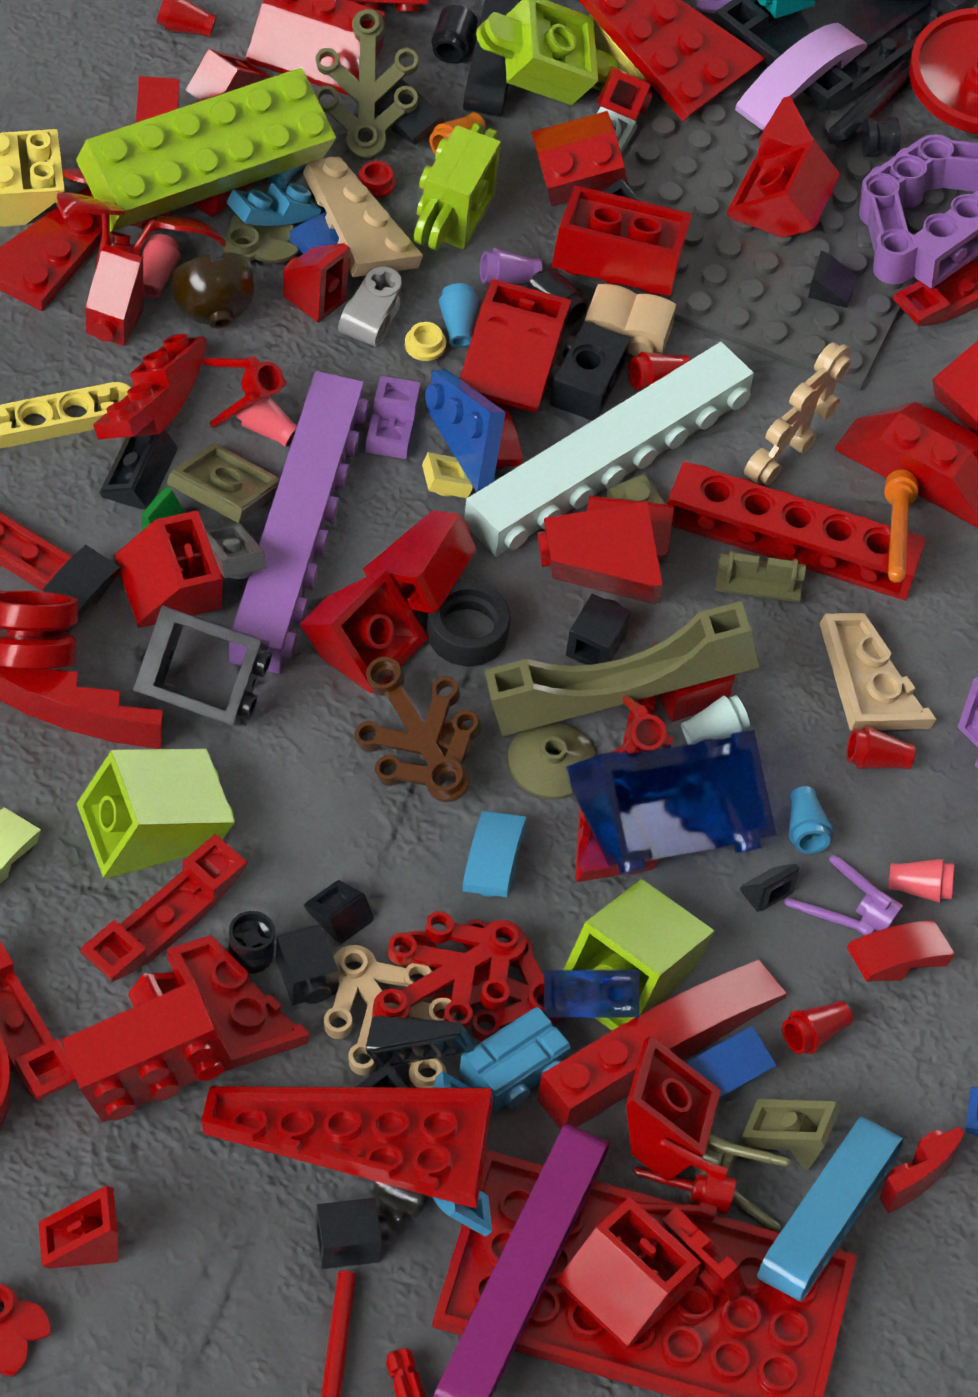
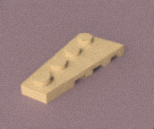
(359, 219)

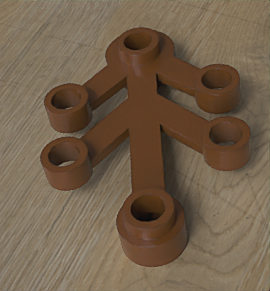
(421, 737)

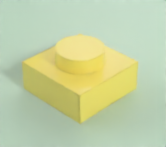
(445, 476)

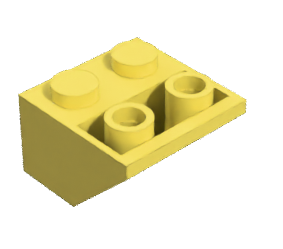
(28, 174)

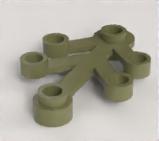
(367, 90)

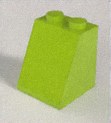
(152, 808)
(643, 934)

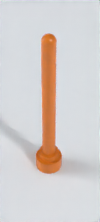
(900, 491)

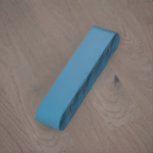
(830, 1209)

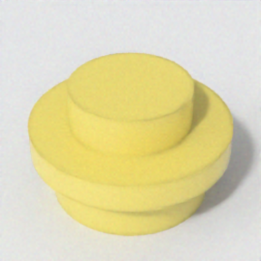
(425, 341)

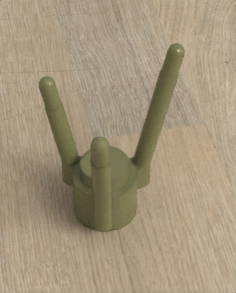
(724, 1154)

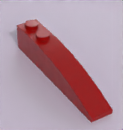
(684, 1025)

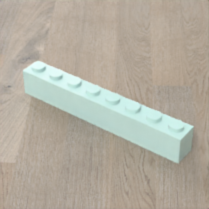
(608, 449)

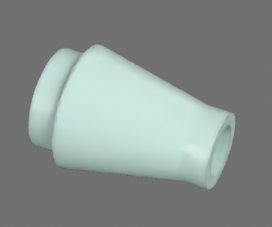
(717, 721)

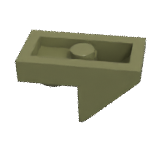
(791, 1126)

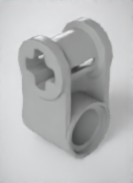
(372, 307)

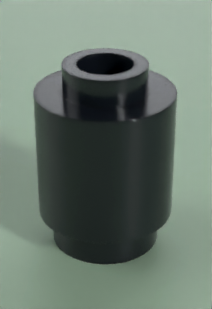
(454, 33)
(555, 284)

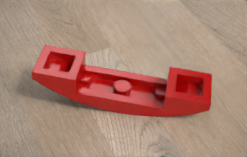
(943, 302)
(168, 913)
(30, 1047)

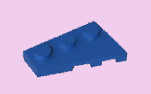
(468, 425)

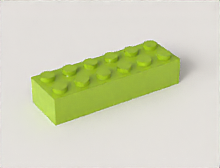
(206, 148)

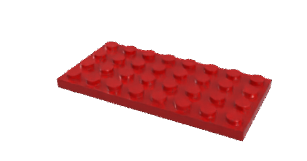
(701, 1346)

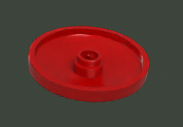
(946, 68)

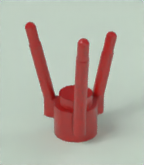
(257, 382)
(644, 731)
(710, 1191)

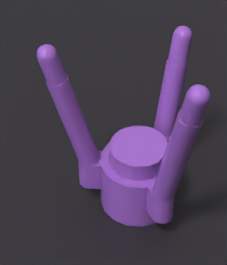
(876, 908)

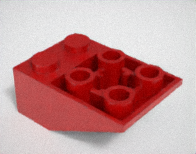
(515, 344)

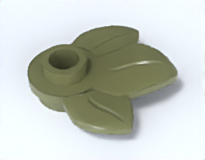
(260, 242)

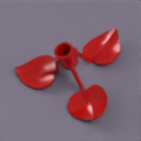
(74, 204)

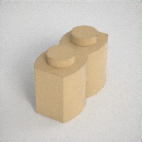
(638, 316)

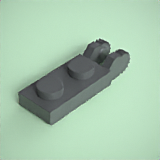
(234, 549)

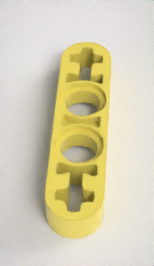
(53, 408)

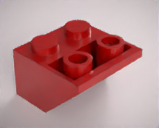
(170, 568)
(629, 1273)

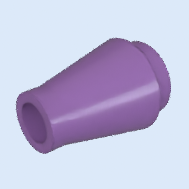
(507, 267)

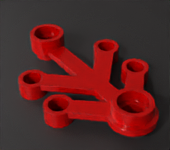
(454, 966)
(525, 995)

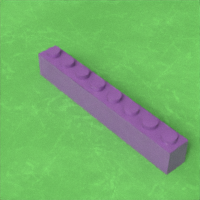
(299, 516)

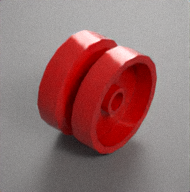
(33, 627)

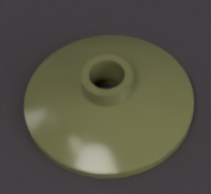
(538, 770)

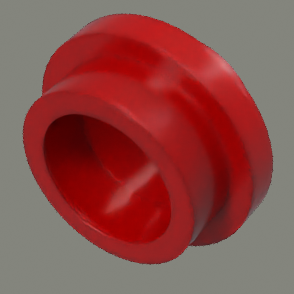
(378, 178)

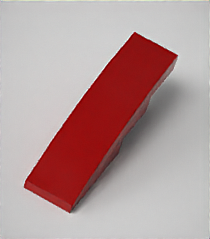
(98, 713)

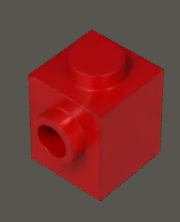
(624, 93)

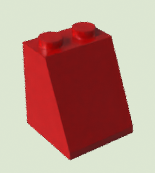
(604, 551)

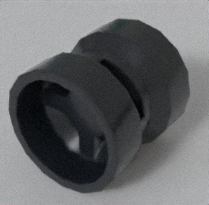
(250, 931)

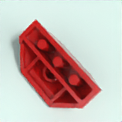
(928, 446)

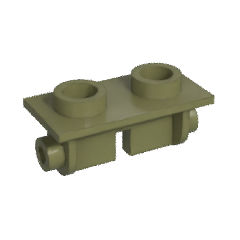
(759, 578)

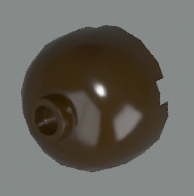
(214, 290)

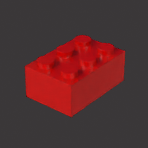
(147, 1052)

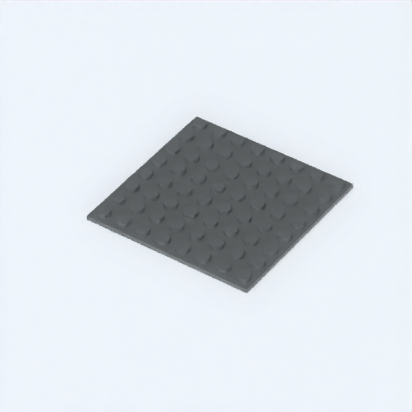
(749, 280)

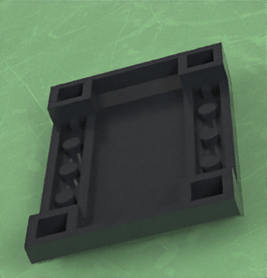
(885, 26)

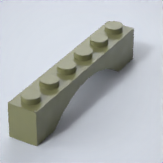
(540, 693)

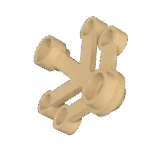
(809, 397)
(365, 981)

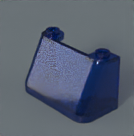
(674, 800)

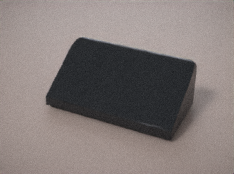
(139, 469)

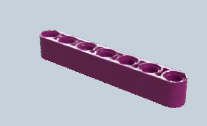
(524, 1266)

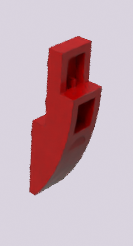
(158, 390)

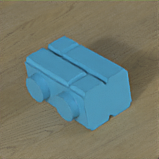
(515, 1059)

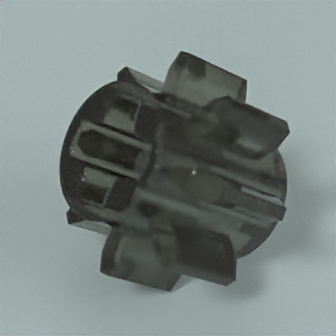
(399, 1201)

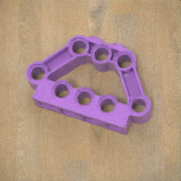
(947, 238)

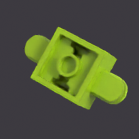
(547, 49)
(458, 187)

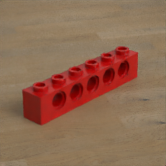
(789, 528)

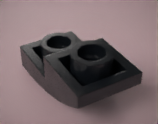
(413, 125)
(85, 577)

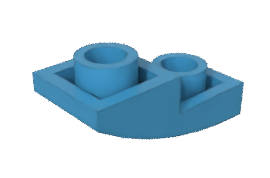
(277, 207)
(494, 854)

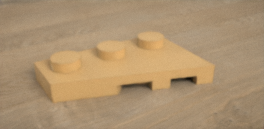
(867, 679)

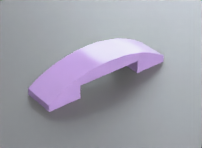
(798, 70)

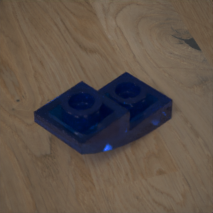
(591, 993)

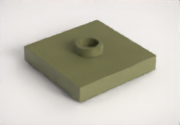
(224, 482)

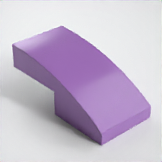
(392, 417)

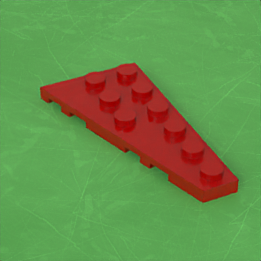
(676, 49)
(395, 1136)

